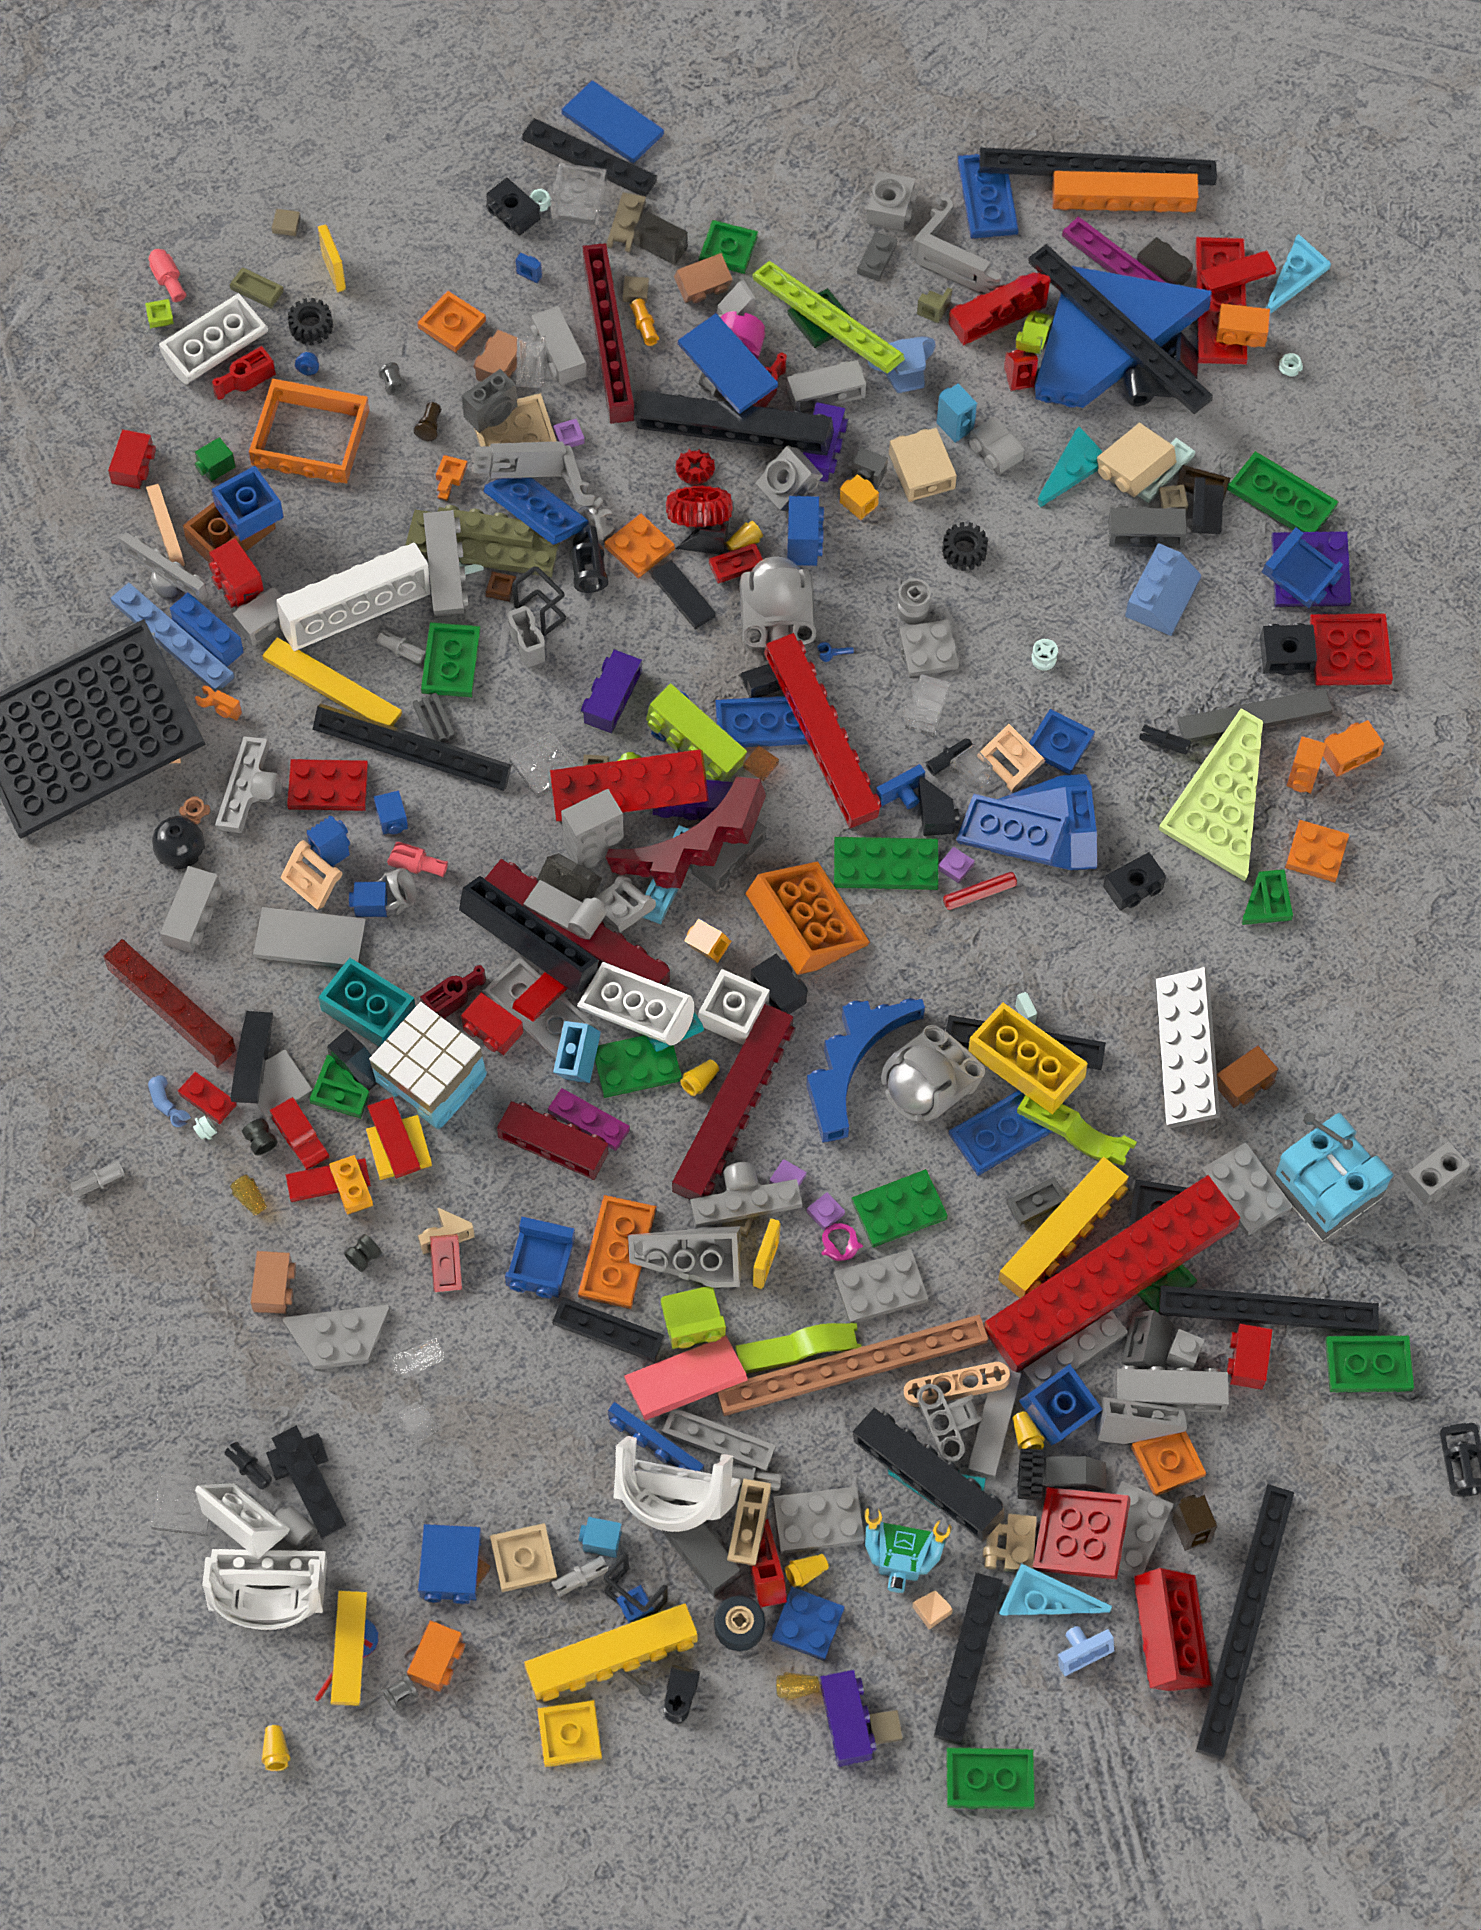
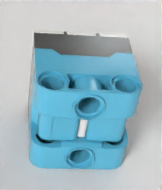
(1329, 1182)

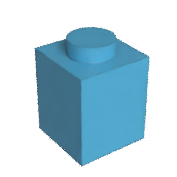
(601, 1537)

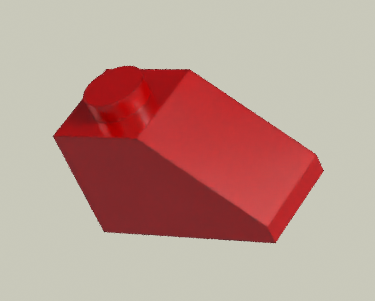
(1021, 369)

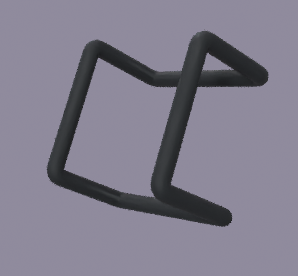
(550, 604)
(624, 1558)

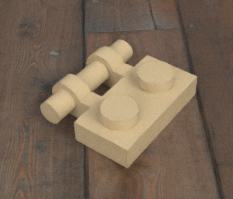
(1019, 1543)

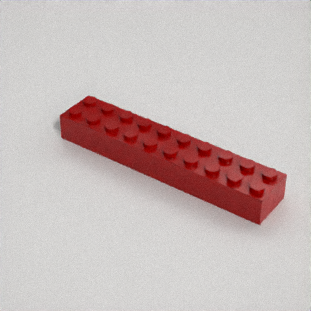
(1111, 1274)

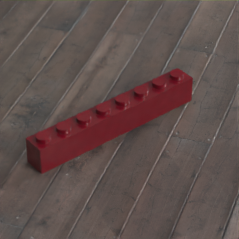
(608, 333)
(603, 944)
(733, 1103)

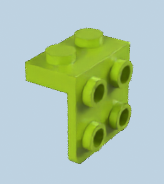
(693, 1317)

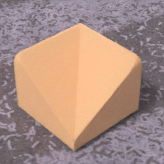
(932, 1609)

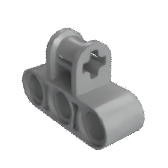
(956, 1419)

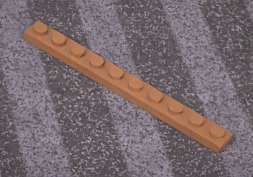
(853, 1365)

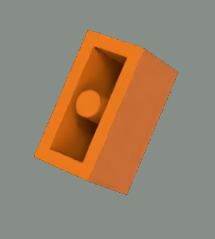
(1243, 325)
(1352, 747)
(1306, 765)
(436, 1656)

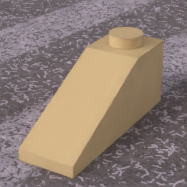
(749, 1522)

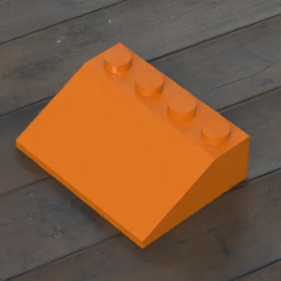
(806, 916)

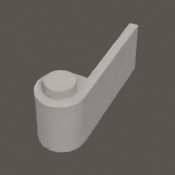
(565, 910)
(299, 1535)

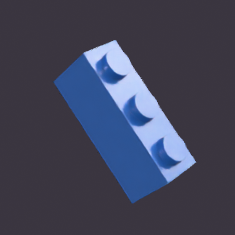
(207, 629)

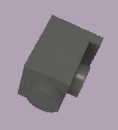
(869, 466)

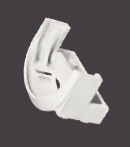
(705, 1493)
(265, 1608)

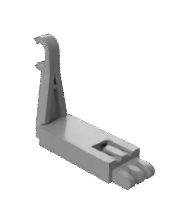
(949, 259)
(532, 460)

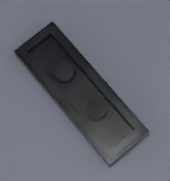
(683, 594)

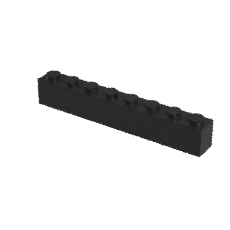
(722, 422)

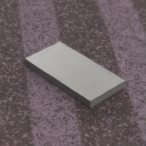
(308, 937)
(548, 1026)

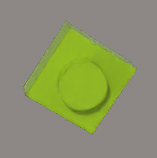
(159, 313)

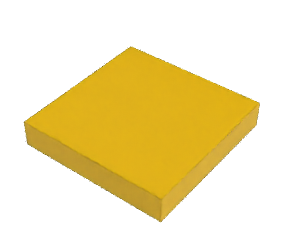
(331, 258)
(417, 1139)
(766, 1253)
(569, 1733)

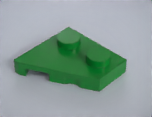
(1269, 899)
(339, 1091)

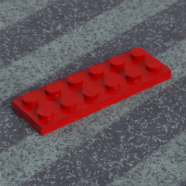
(1208, 254)
(634, 782)

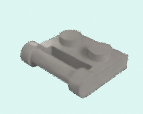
(619, 911)

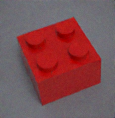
(235, 574)

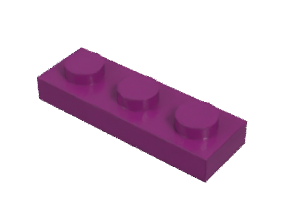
(588, 1118)

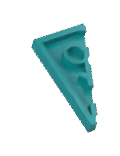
(1074, 466)

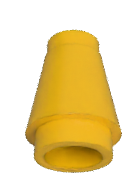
(746, 535)
(698, 1078)
(1027, 1433)
(804, 1570)
(275, 1749)

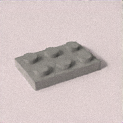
(1248, 1188)
(880, 1286)
(818, 1520)
(1143, 1528)

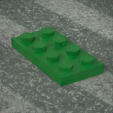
(1282, 494)
(886, 863)

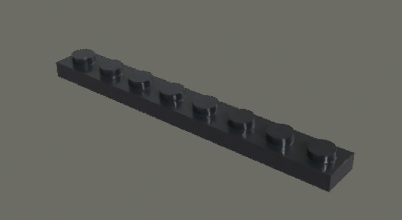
(412, 747)
(1268, 1309)

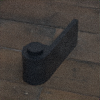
(1142, 387)

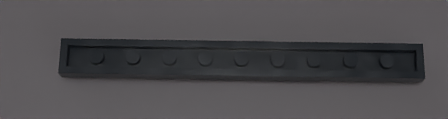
(1046, 162)
(1121, 329)
(1244, 1622)

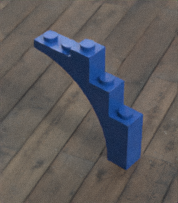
(843, 1054)

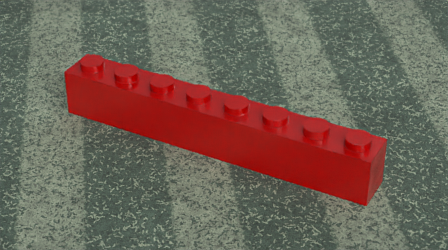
(822, 730)

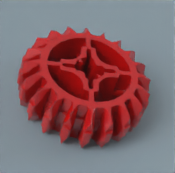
(699, 506)

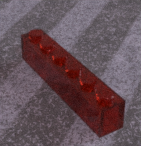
(169, 1003)

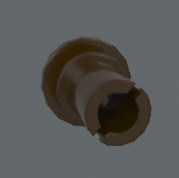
(427, 426)

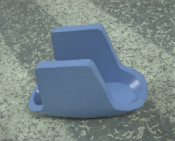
(909, 373)

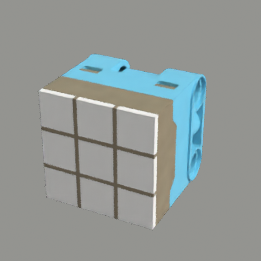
(429, 1065)

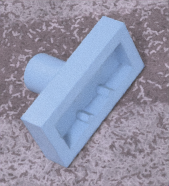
(1084, 1650)

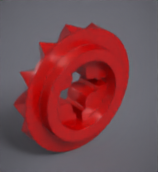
(695, 475)

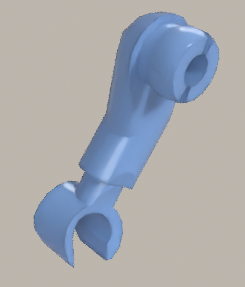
(157, 1091)

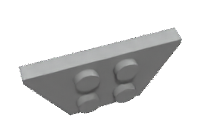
(338, 1336)

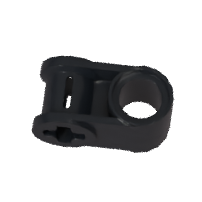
(680, 1689)

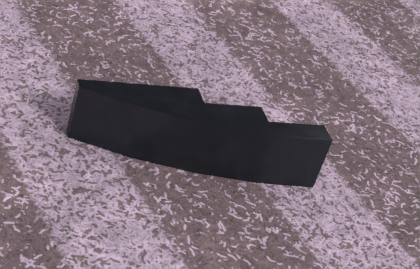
(251, 1057)

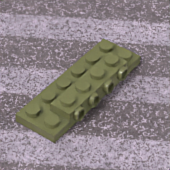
(493, 541)

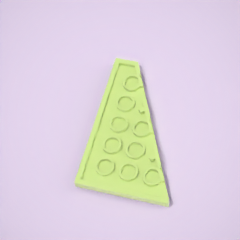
(1219, 801)

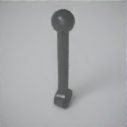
(1309, 1119)
(643, 1689)

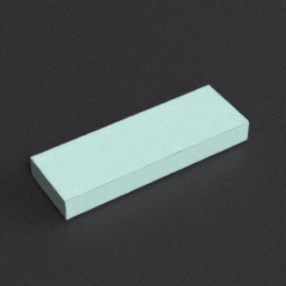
(1183, 456)

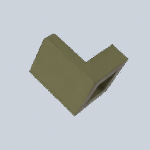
(934, 305)

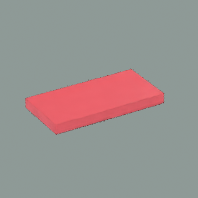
(685, 1378)

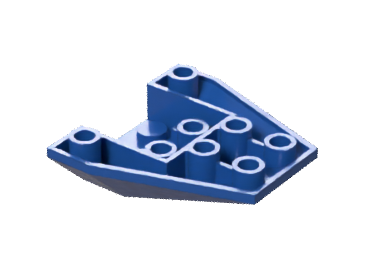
(1071, 797)

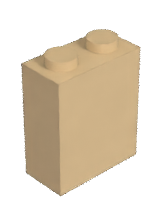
(1136, 460)
(922, 464)

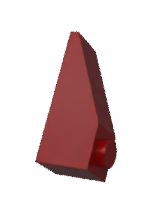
(767, 1573)

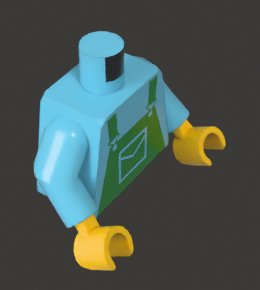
(902, 1550)

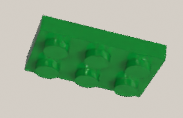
(450, 660)
(635, 1066)
(899, 1208)
(1369, 1364)
(990, 1778)

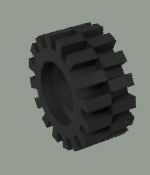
(306, 310)
(969, 534)
(1030, 1474)

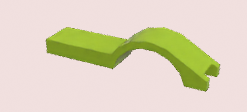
(1034, 332)
(1077, 1132)
(797, 1346)

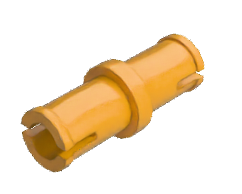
(644, 322)

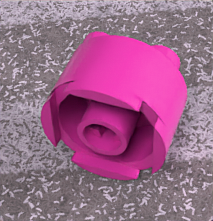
(747, 329)

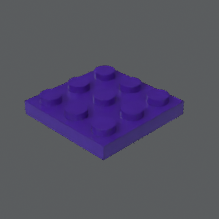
(1334, 547)

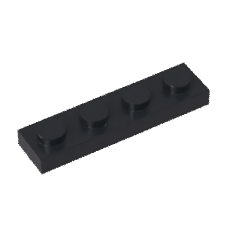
(608, 1329)
(309, 1482)

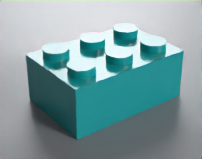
(365, 1002)

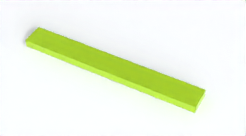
(828, 317)

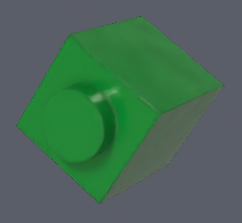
(214, 459)

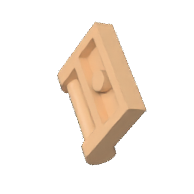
(1018, 752)
(306, 880)

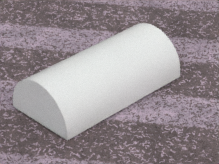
(212, 339)
(638, 1004)

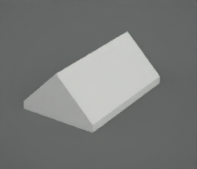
(241, 1517)

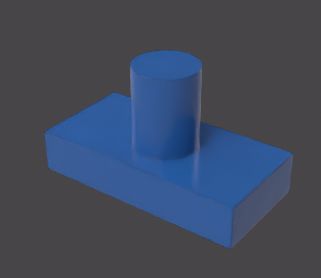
(902, 788)

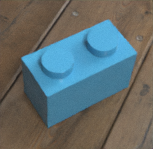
(956, 412)
(577, 1051)

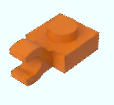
(449, 472)
(224, 704)

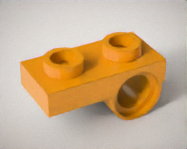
(351, 1184)

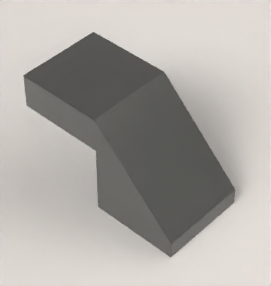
(1073, 1472)

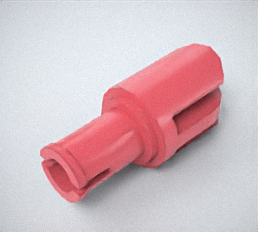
(166, 273)
(415, 860)

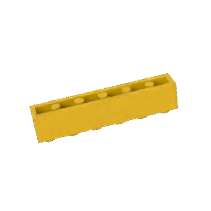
(1064, 1228)
(610, 1651)

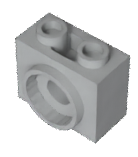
(891, 201)
(802, 478)

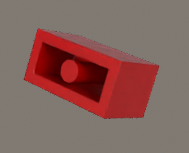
(131, 459)
(491, 1024)
(1250, 1356)

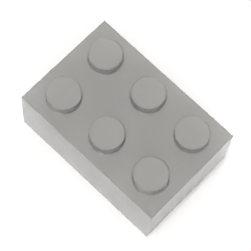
(592, 829)

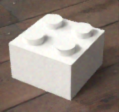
(733, 1006)

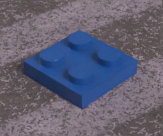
(1061, 741)
(808, 1623)

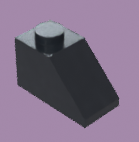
(936, 810)
(354, 1057)

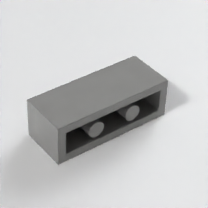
(562, 351)
(826, 386)
(191, 909)

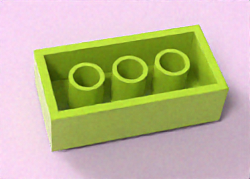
(691, 729)

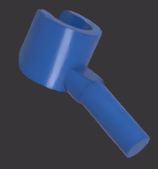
(832, 651)

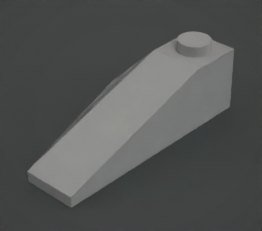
(693, 1254)

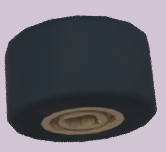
(739, 1634)

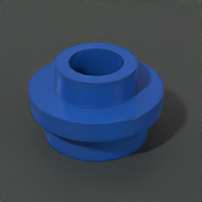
(307, 363)

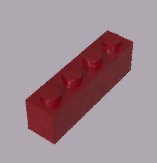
(553, 1140)

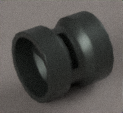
(258, 1134)
(362, 1253)

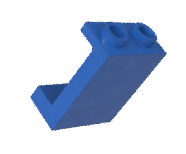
(1302, 570)
(540, 1258)
(449, 1563)

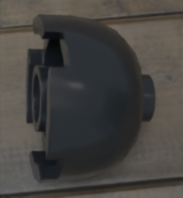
(178, 842)

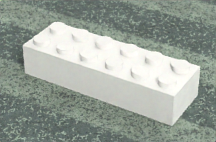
(353, 596)

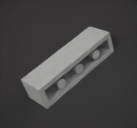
(443, 563)
(1180, 1388)

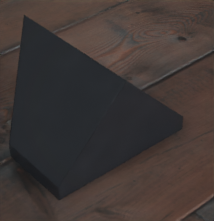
(706, 539)

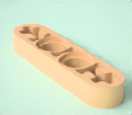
(164, 524)
(956, 1379)

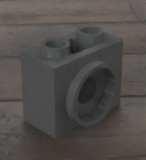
(490, 401)

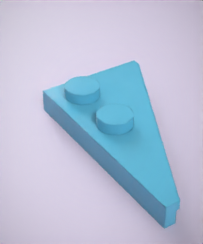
(1301, 268)
(1040, 1594)

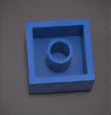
(247, 503)
(805, 530)
(1060, 1405)

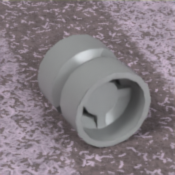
(913, 601)

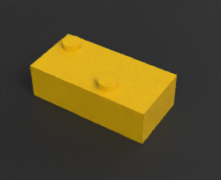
(1027, 1058)

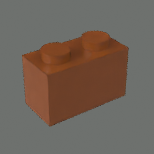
(1246, 1077)

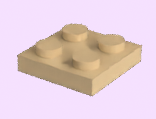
(523, 1557)

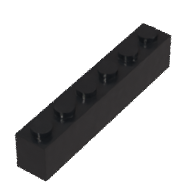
(528, 934)
(929, 1474)

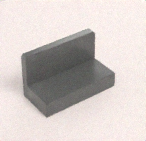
(1147, 1340)

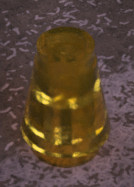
(248, 1194)
(796, 1685)

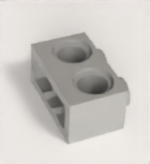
(1433, 1170)

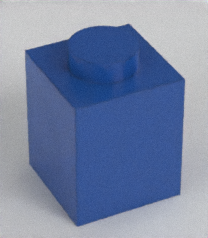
(391, 813)
(369, 899)

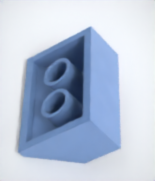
(1163, 590)

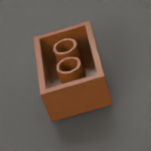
(210, 530)

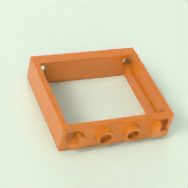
(315, 398)

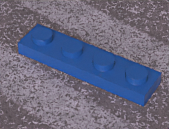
(647, 1436)

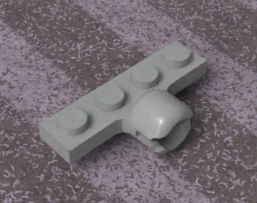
(165, 574)
(248, 785)
(745, 1197)

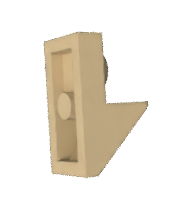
(450, 1225)

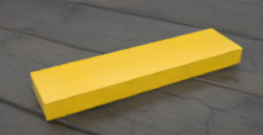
(348, 1648)

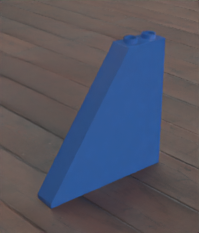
(1084, 360)

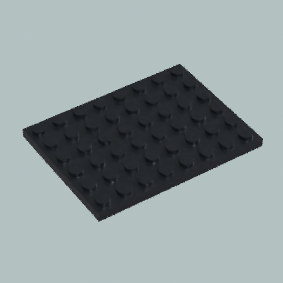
(90, 728)

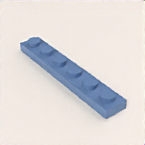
(173, 638)

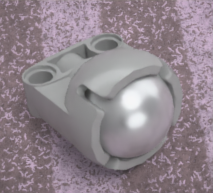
(776, 601)
(930, 1075)

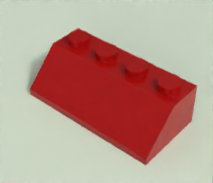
(1172, 1630)

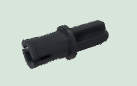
(1165, 739)
(944, 759)
(248, 1466)

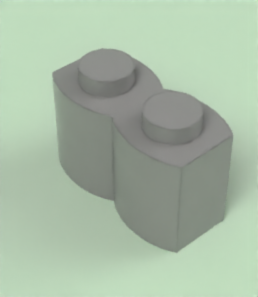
(996, 445)
(526, 636)

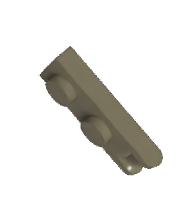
(627, 216)

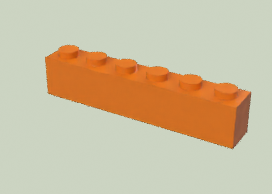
(1125, 191)

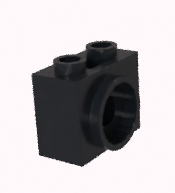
(1296, 638)

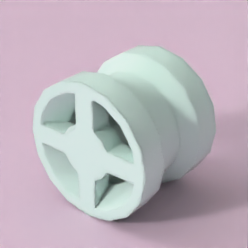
(1047, 648)

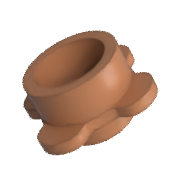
(194, 803)

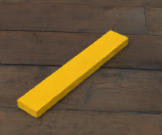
(330, 683)

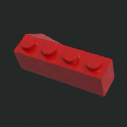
(999, 307)

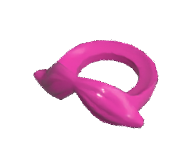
(830, 1249)

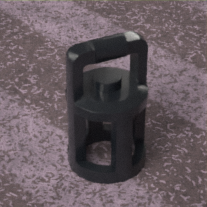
(585, 554)
(1462, 1453)

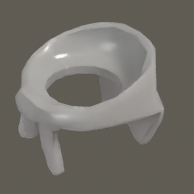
(597, 519)
(400, 878)

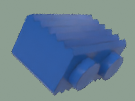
(329, 840)

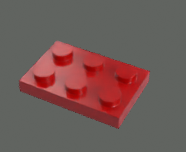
(328, 785)

